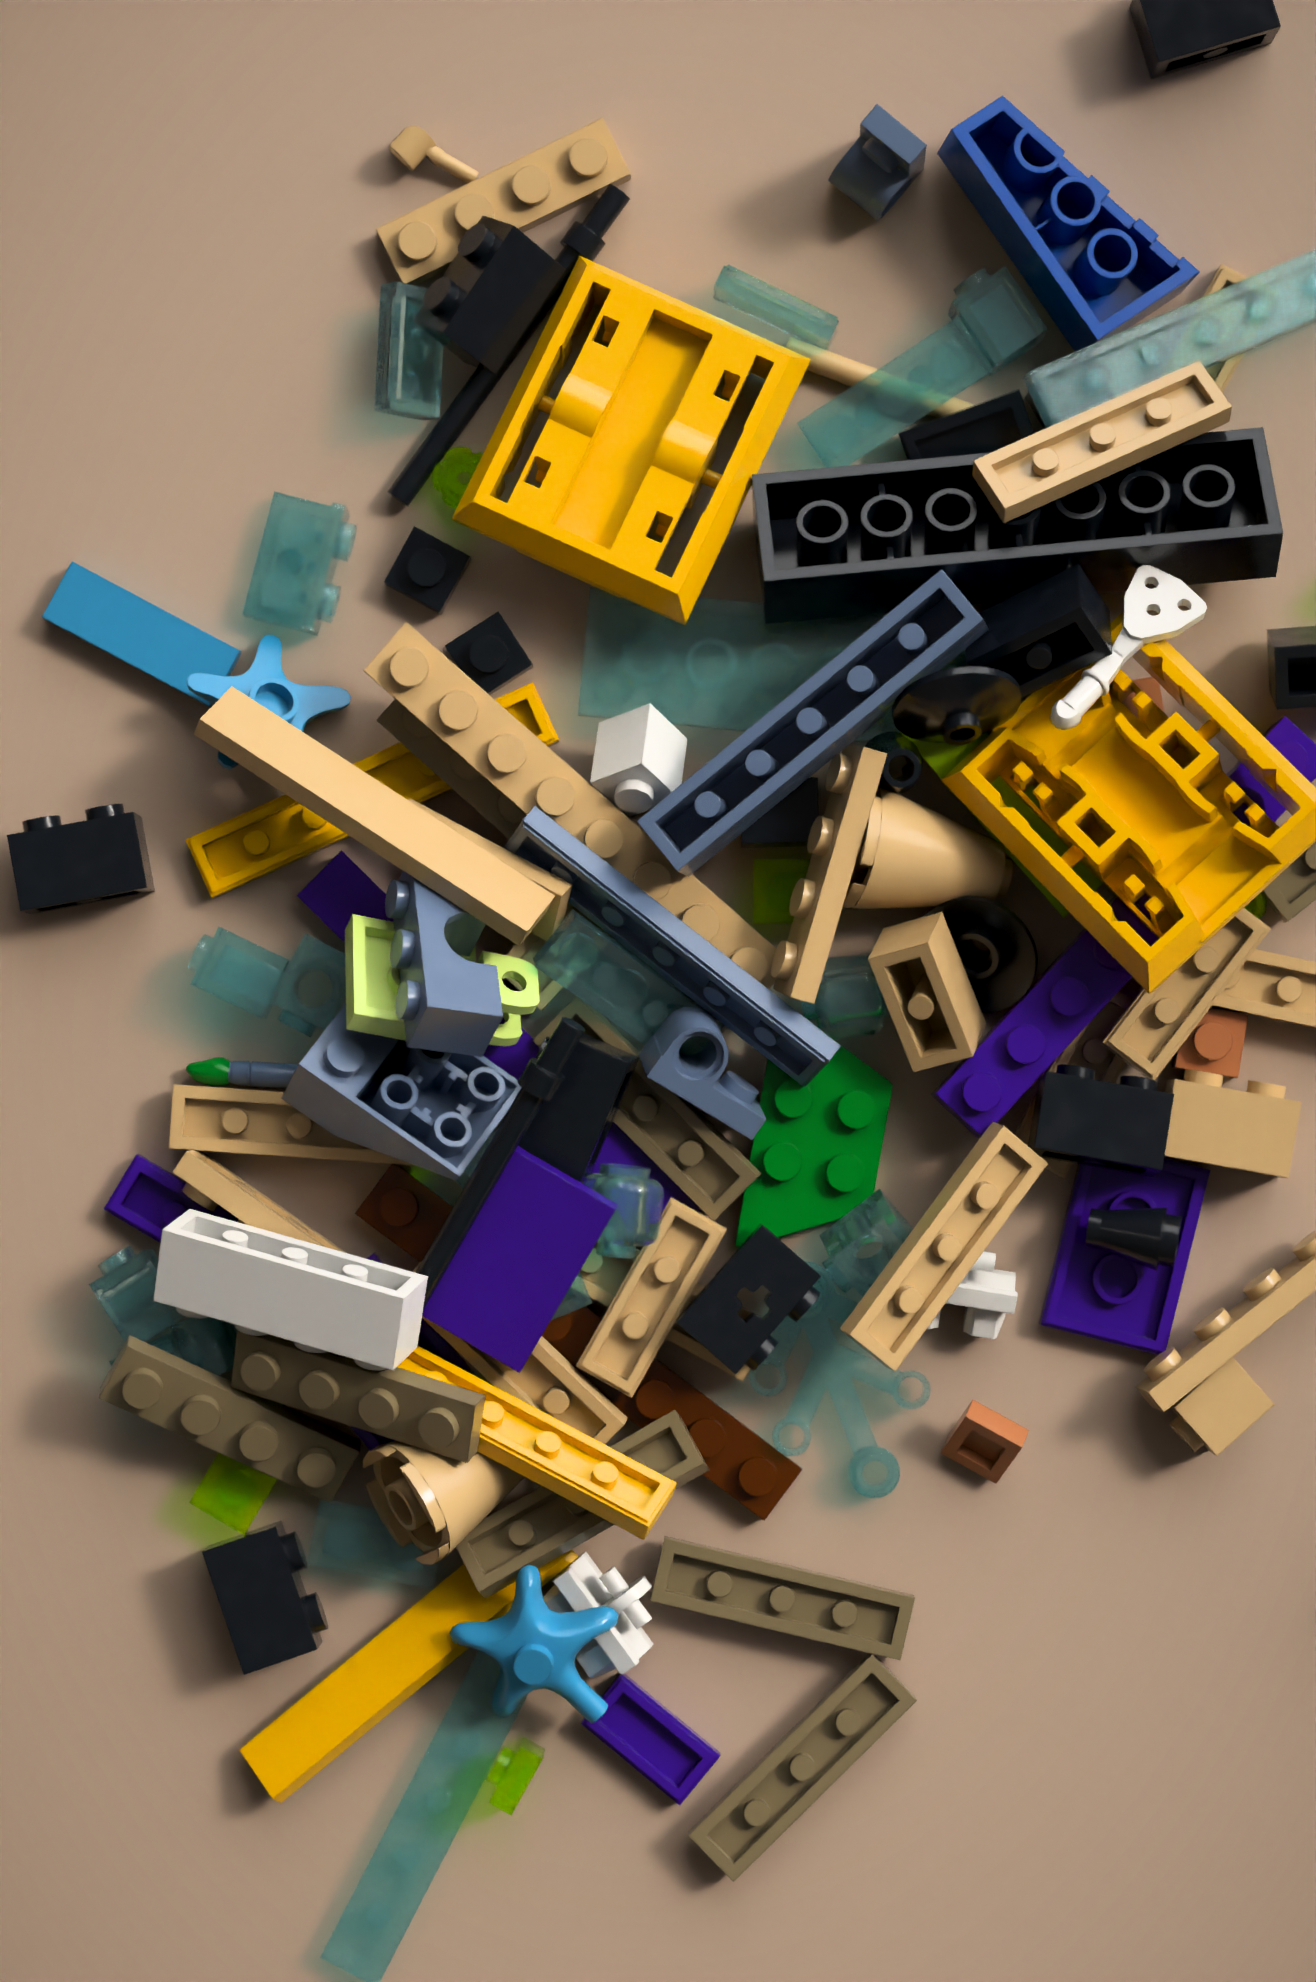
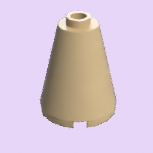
(922, 859)
(434, 1496)

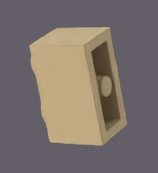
(927, 992)
(1230, 1126)

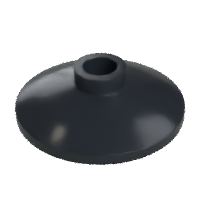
(956, 704)
(1010, 965)

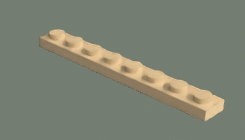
(536, 776)

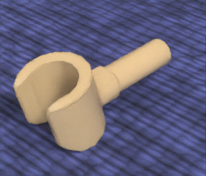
(415, 144)

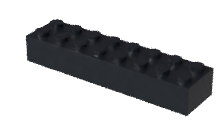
(878, 531)

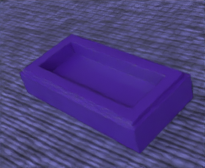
(652, 1739)

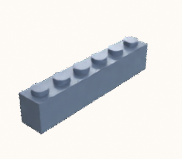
(812, 724)

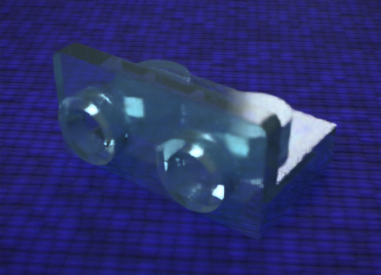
(298, 564)

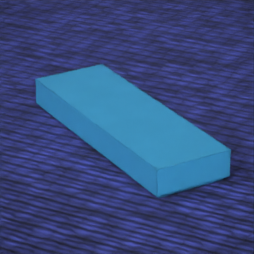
(137, 631)

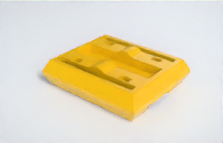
(629, 440)
(1141, 809)

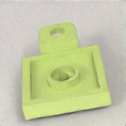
(375, 983)

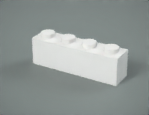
(290, 1290)

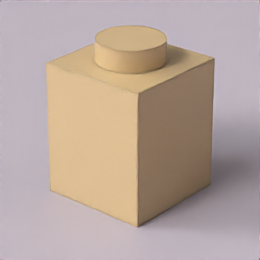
(1219, 1409)

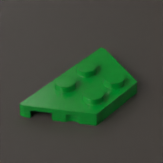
(816, 1146)

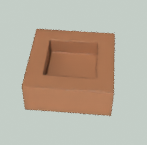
(1214, 1044)
(984, 1441)

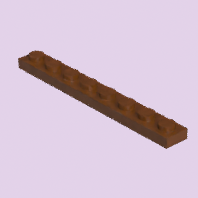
(735, 1454)

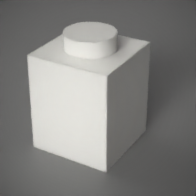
(638, 759)

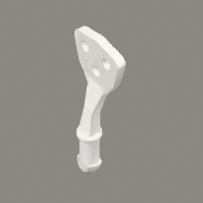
(1137, 630)

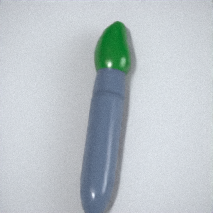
(221, 1071)

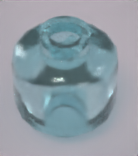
(848, 999)
(638, 1209)

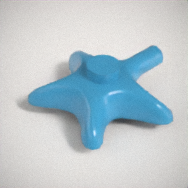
(270, 688)
(538, 1648)

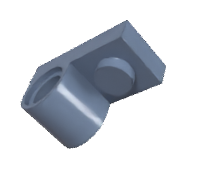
(879, 163)
(698, 1075)

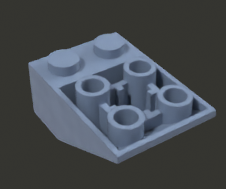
(401, 1099)

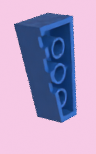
(1061, 229)

